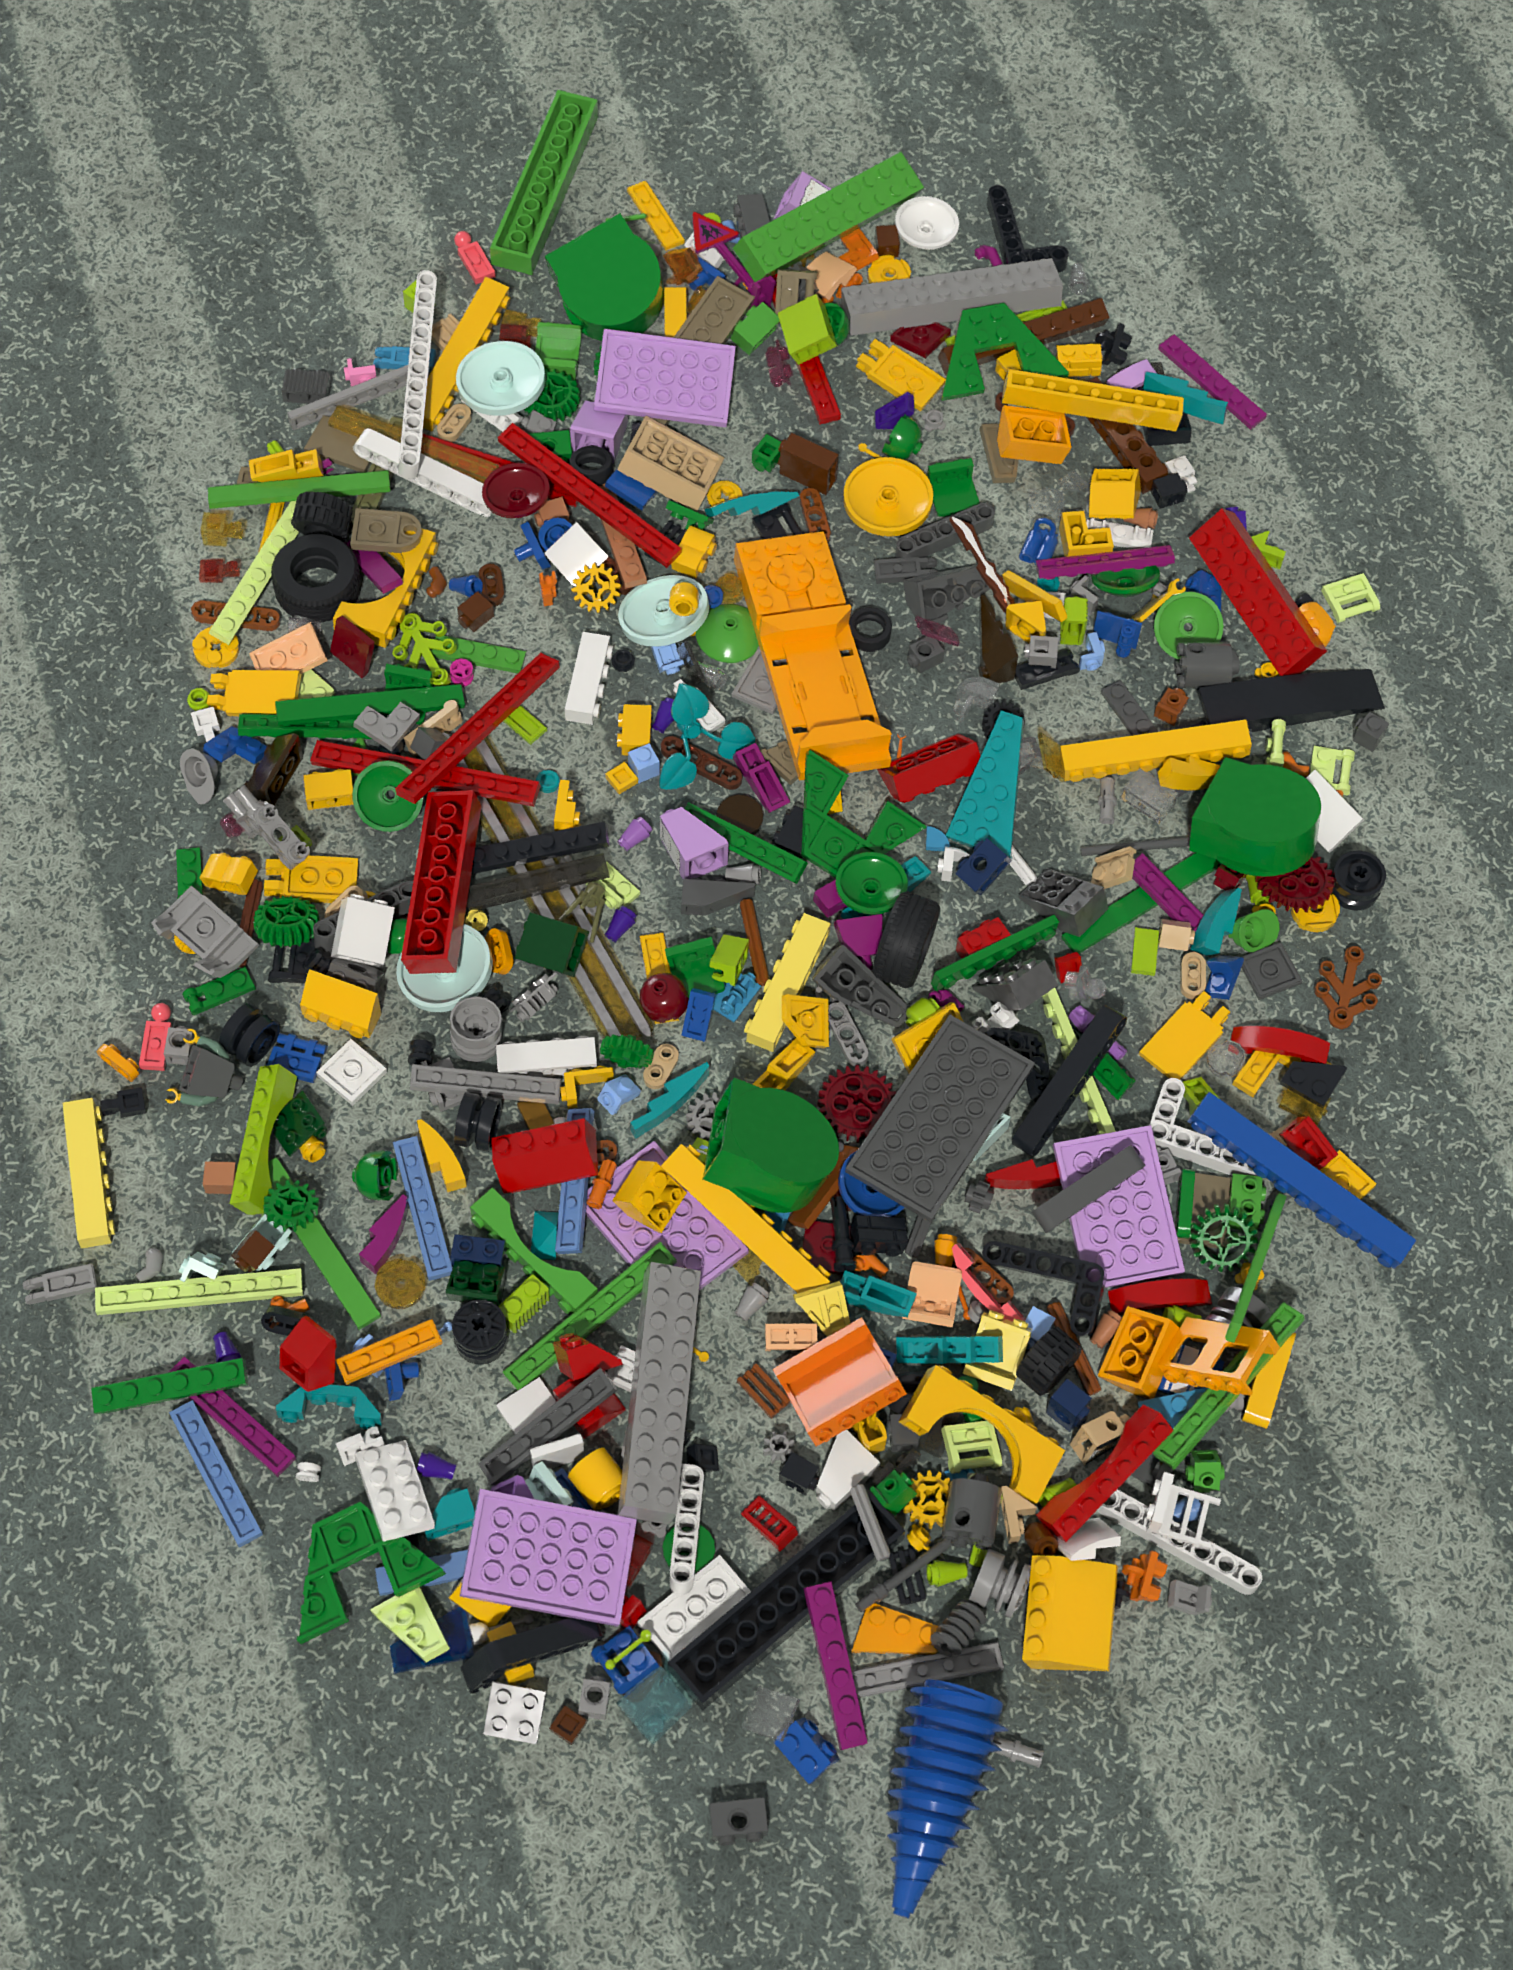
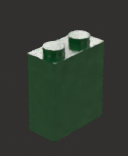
(551, 944)

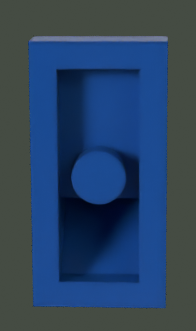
(1223, 976)

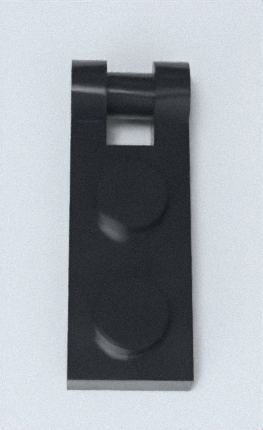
(1033, 675)

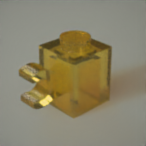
(216, 529)

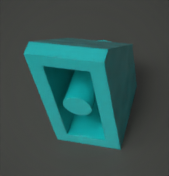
(452, 1514)

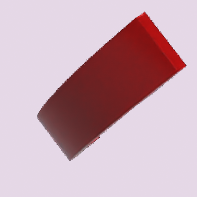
(1282, 1042)
(1160, 1294)

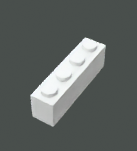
(587, 678)
(546, 1057)

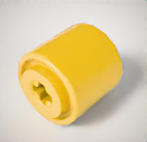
(597, 1479)

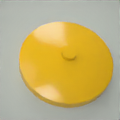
(888, 496)

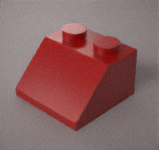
(581, 1358)
(598, 1416)

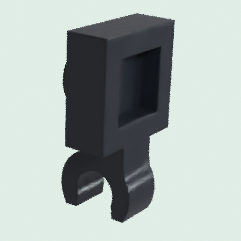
(129, 1103)

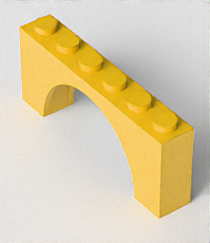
(381, 617)
(1031, 1453)

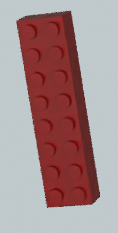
(1257, 594)
(441, 882)

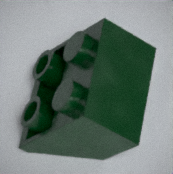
(476, 1282)

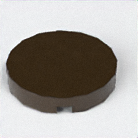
(742, 812)

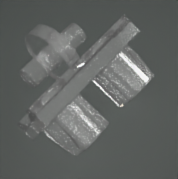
(1084, 987)

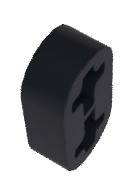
(285, 1319)

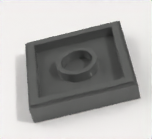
(1270, 971)

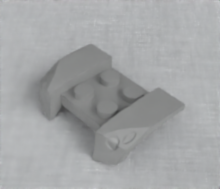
(206, 932)

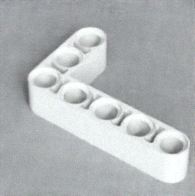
(1194, 1140)
(686, 1518)

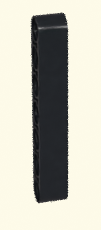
(1069, 1080)

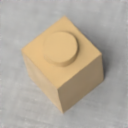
(1175, 935)

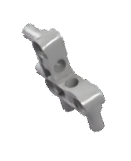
(262, 819)

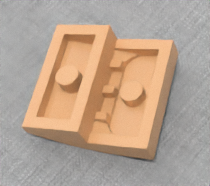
(830, 273)

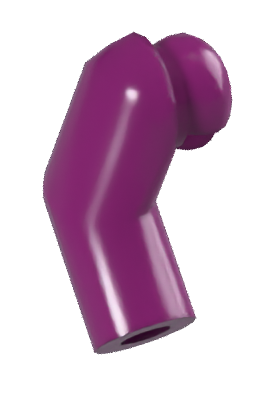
(989, 253)
(944, 997)

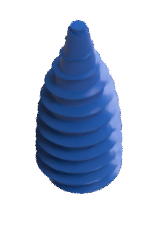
(939, 1778)

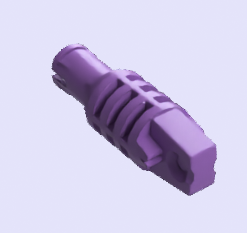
(1082, 1019)

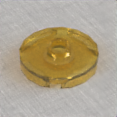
(400, 1271)

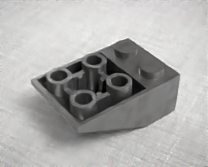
(1070, 899)
(1017, 983)

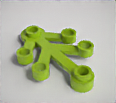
(423, 646)

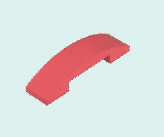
(963, 1262)

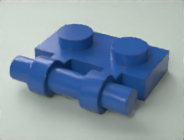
(300, 1064)

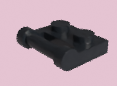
(770, 527)
(295, 971)

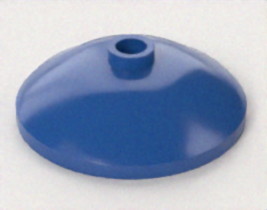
(861, 1200)

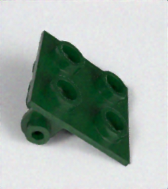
(298, 1123)

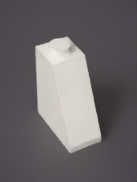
(845, 1468)

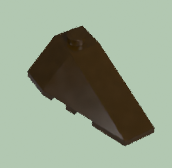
(997, 650)

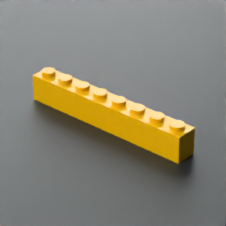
(470, 333)
(1092, 400)
(1154, 749)
(746, 1223)

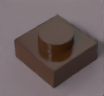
(568, 1725)

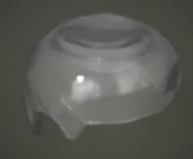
(1226, 1059)

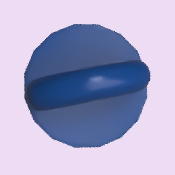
(714, 595)

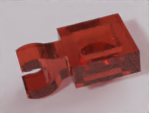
(214, 570)

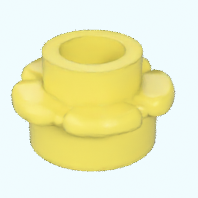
(481, 919)

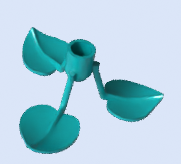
(685, 709)

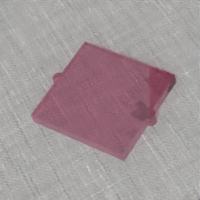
(936, 631)

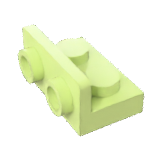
(617, 889)

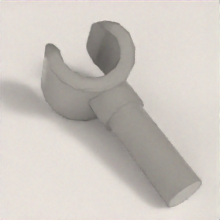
(1158, 589)

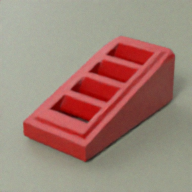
(784, 1538)

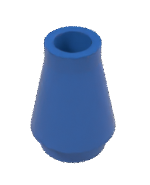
(466, 585)

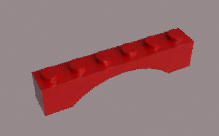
(1139, 1439)

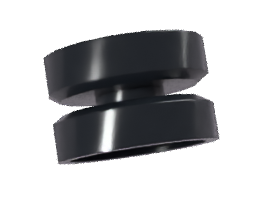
(1358, 880)
(249, 1034)
(477, 1121)

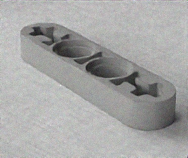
(845, 1023)

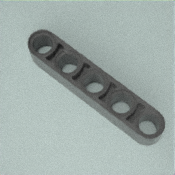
(936, 533)
(396, 896)
(1088, 1189)

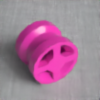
(462, 667)

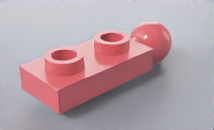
(473, 258)
(155, 1038)

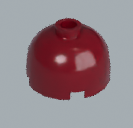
(663, 997)

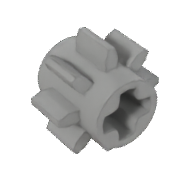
(774, 1442)

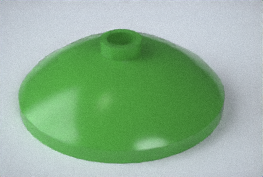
(1183, 609)
(726, 642)

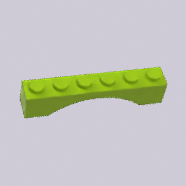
(252, 1180)

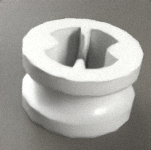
(308, 1472)

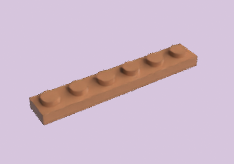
(624, 553)

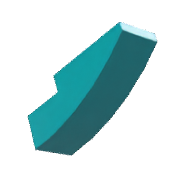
(1216, 923)
(877, 1295)

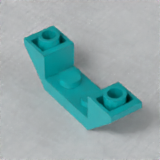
(295, 1404)

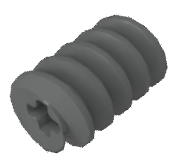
(958, 1628)

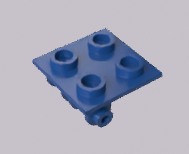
(1118, 630)

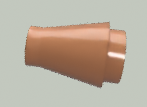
(1144, 518)
(1106, 1328)

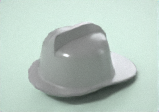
(196, 767)

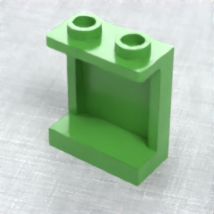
(559, 347)

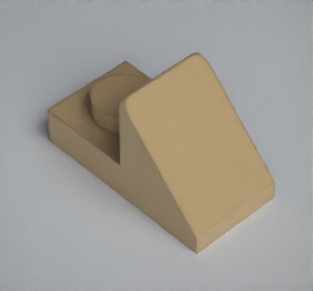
(1013, 1506)

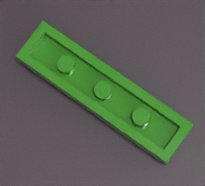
(484, 655)

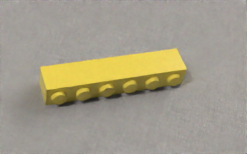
(789, 978)
(87, 1173)

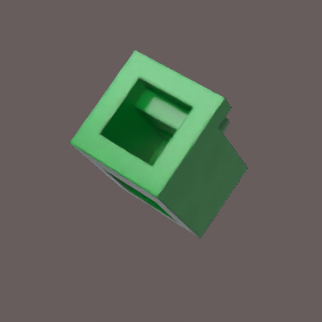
(766, 454)
(894, 1491)

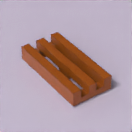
(749, 1375)

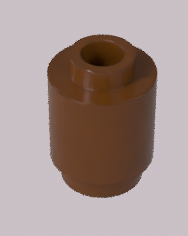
(1040, 1539)

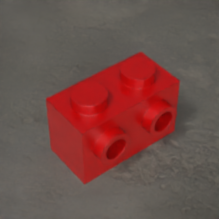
(981, 937)

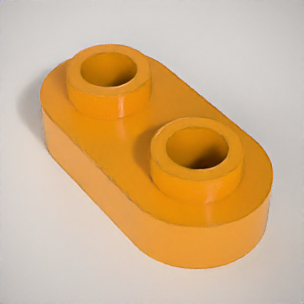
(500, 950)
(112, 1056)

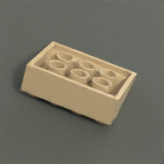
(670, 463)

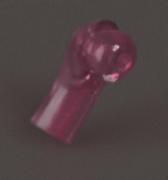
(229, 827)

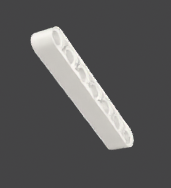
(431, 474)
(1185, 1552)

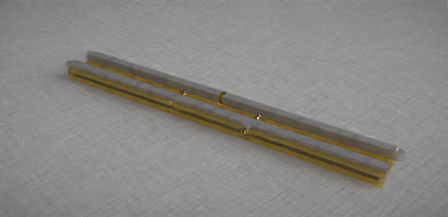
(598, 976)

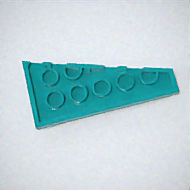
(991, 795)

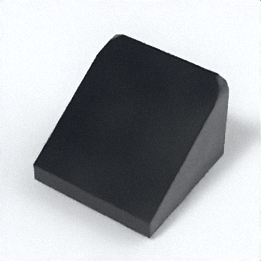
(703, 1456)

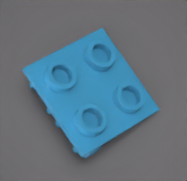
(736, 998)

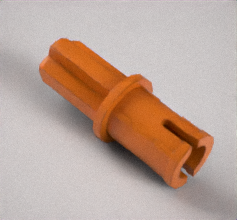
(601, 1184)

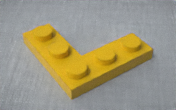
(1258, 1069)

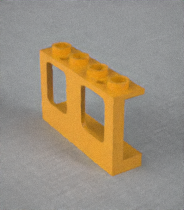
(1213, 1334)

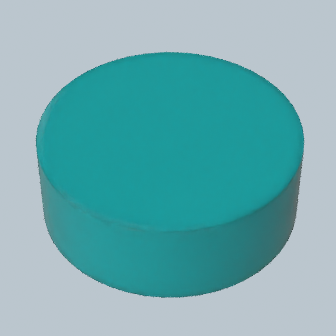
(1049, 585)
(548, 780)

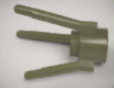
(590, 897)

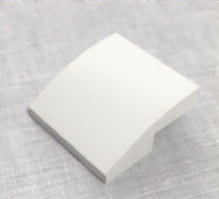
(574, 551)
(1090, 1535)

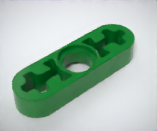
(1185, 1203)

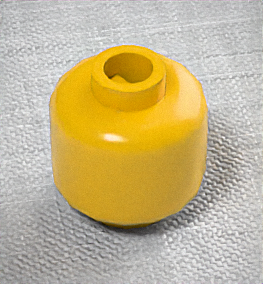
(684, 599)

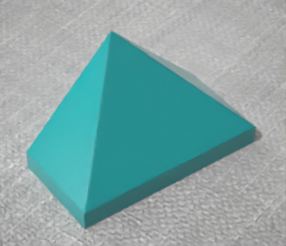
(544, 1235)

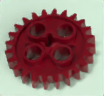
(1300, 888)
(868, 1086)

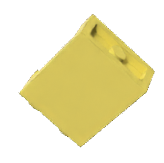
(1015, 1341)

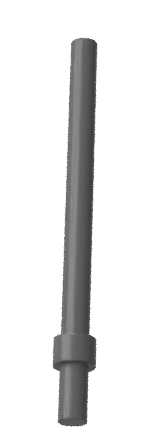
(1139, 846)
(880, 1591)

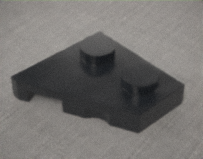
(1313, 1080)

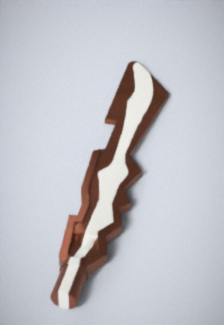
(986, 569)

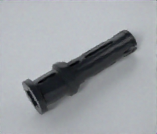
(843, 1244)

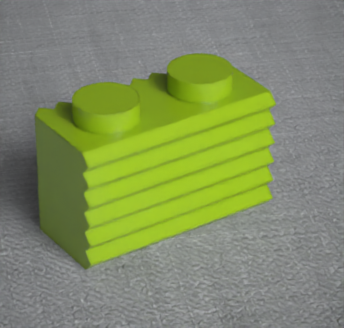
(1074, 627)
(524, 1302)

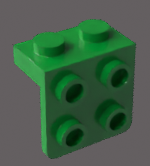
(952, 486)
(401, 677)
(692, 965)

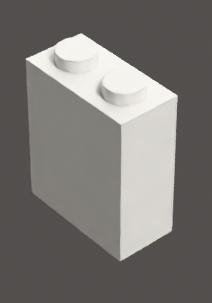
(363, 930)

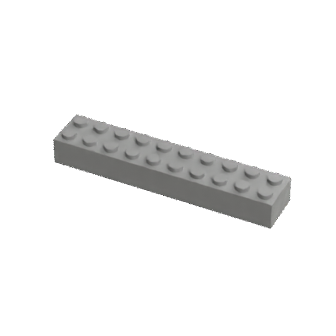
(945, 295)
(659, 1394)

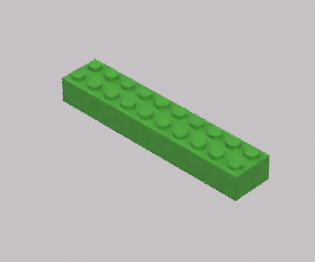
(544, 182)
(828, 217)

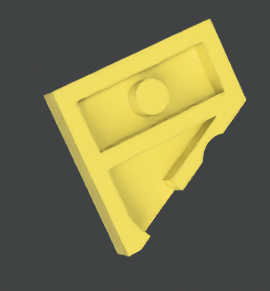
(825, 1307)

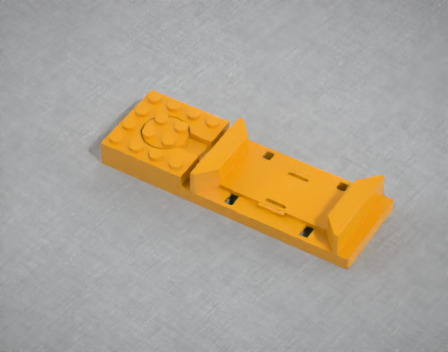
(805, 619)

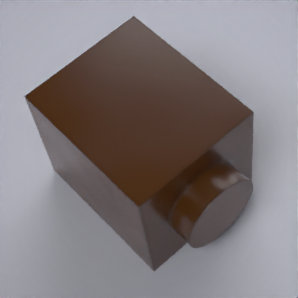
(887, 240)
(475, 612)
(252, 1251)

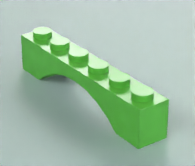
(567, 1286)

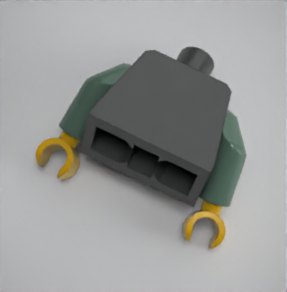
(206, 1073)

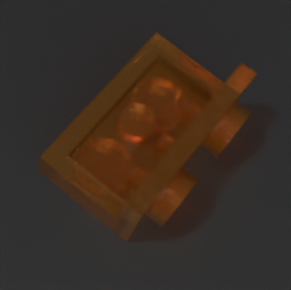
(683, 265)

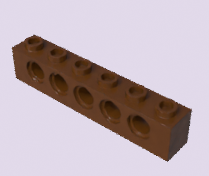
(1130, 448)

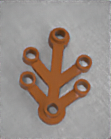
(1346, 990)

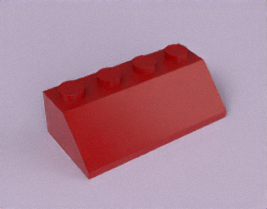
(931, 767)
(545, 1156)

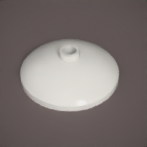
(927, 215)

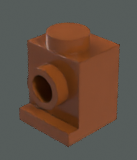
(1171, 705)

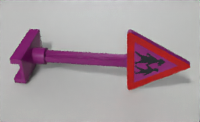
(712, 234)

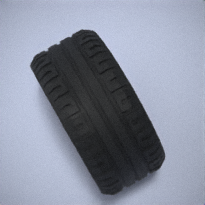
(309, 553)
(906, 939)

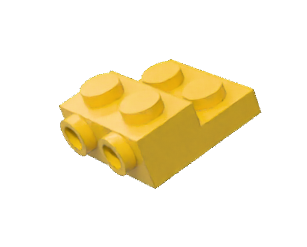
(565, 812)

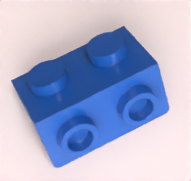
(1205, 584)
(807, 1749)

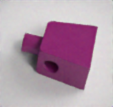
(860, 936)

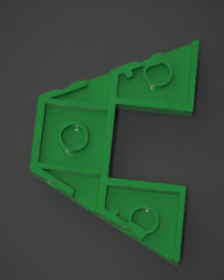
(987, 330)
(829, 842)
(342, 1542)

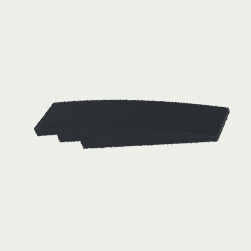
(1291, 698)

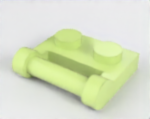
(1348, 591)
(1275, 744)
(1324, 760)
(971, 1438)

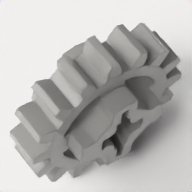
(702, 1122)

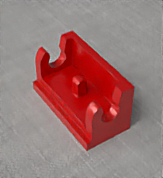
(1308, 1142)

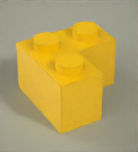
(1079, 539)

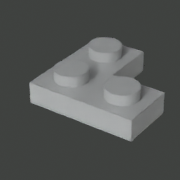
(387, 730)

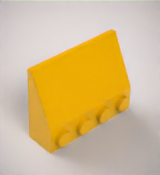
(1069, 1614)

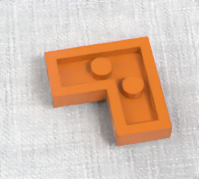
(859, 250)

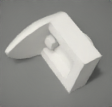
(946, 863)

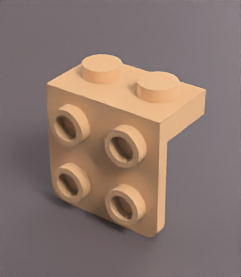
(936, 1293)

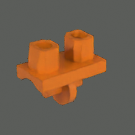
(1141, 1574)

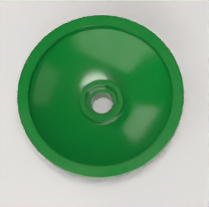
(1127, 582)
(373, 803)
(870, 873)

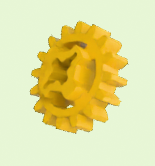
(585, 589)
(937, 1507)

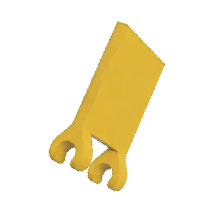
(1156, 602)

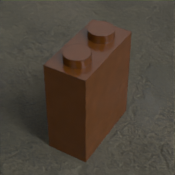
(808, 463)

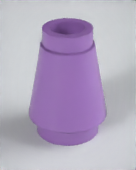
(635, 833)

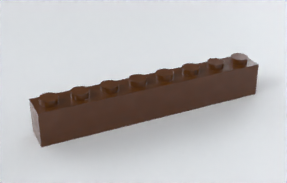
(1047, 329)

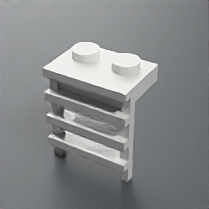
(1162, 1511)

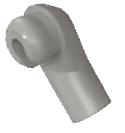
(153, 1265)

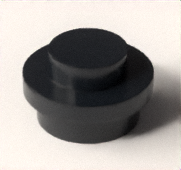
(623, 661)

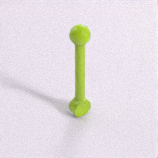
(645, 1636)

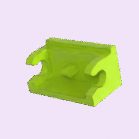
(730, 958)

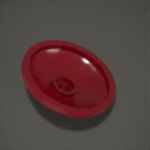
(515, 490)

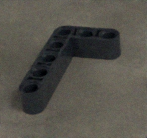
(1008, 235)
(1055, 1272)
(526, 1648)

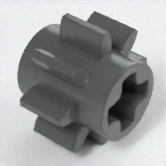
(979, 1197)

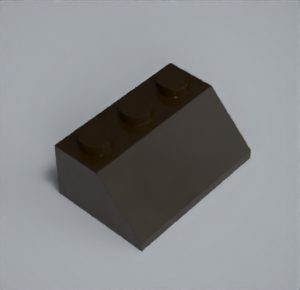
(276, 768)

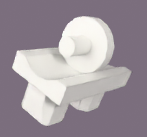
(1000, 1018)

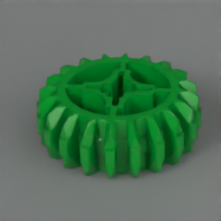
(564, 397)
(285, 921)
(1232, 1240)

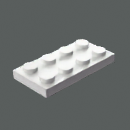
(394, 1490)
(686, 1616)

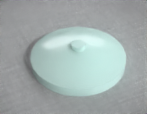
(500, 378)
(647, 614)
(444, 990)

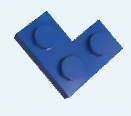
(229, 743)

